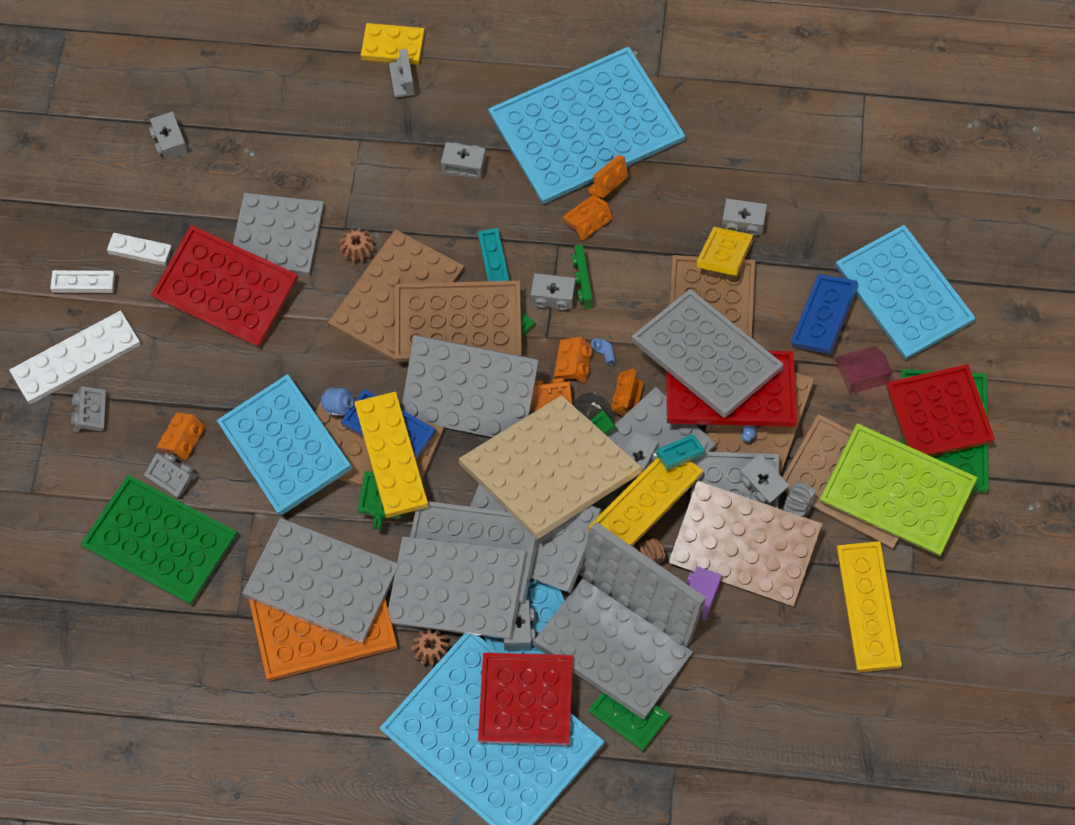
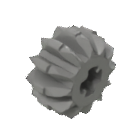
(800, 499)

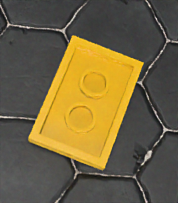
(384, 42)
(724, 251)

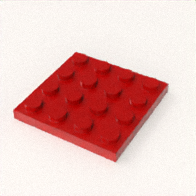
(940, 411)
(525, 699)

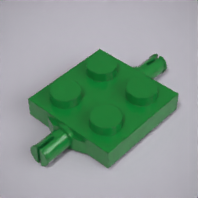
(370, 501)

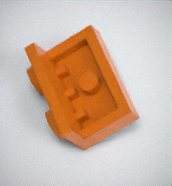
(609, 177)
(573, 359)
(627, 392)
(181, 435)

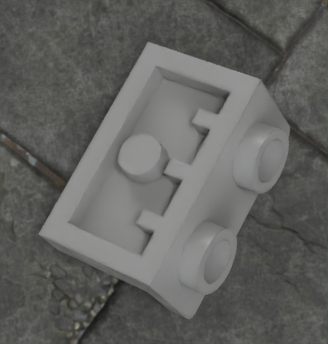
(402, 75)
(89, 409)
(170, 474)

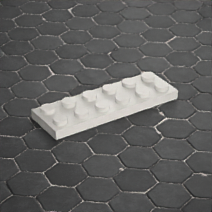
(75, 357)

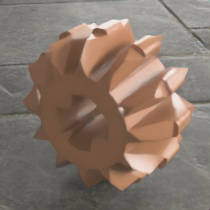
(356, 245)
(652, 549)
(434, 640)

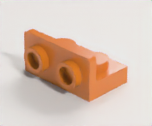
(588, 216)
(546, 393)

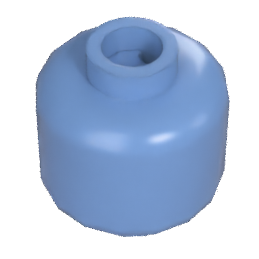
(337, 401)

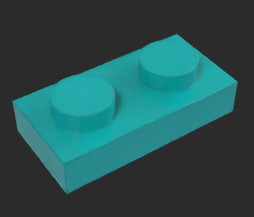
(680, 451)

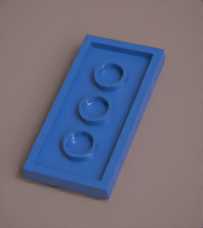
(824, 313)
(418, 431)

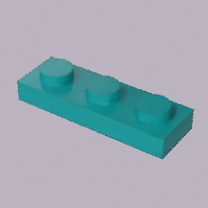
(493, 255)

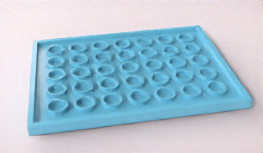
(583, 122)
(496, 781)

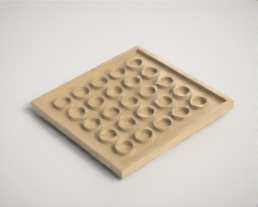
(549, 466)

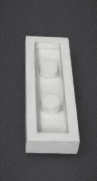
(139, 249)
(82, 281)

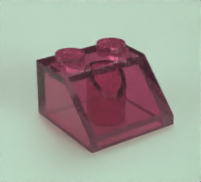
(864, 369)

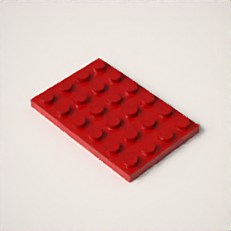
(225, 286)
(769, 406)

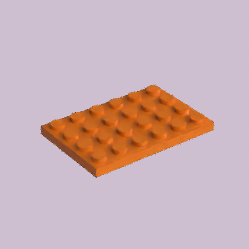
(297, 646)

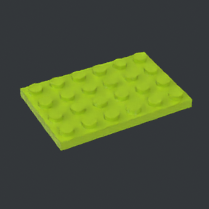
(898, 489)

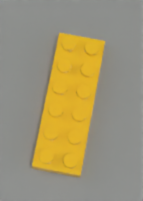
(391, 454)
(647, 499)
(868, 607)

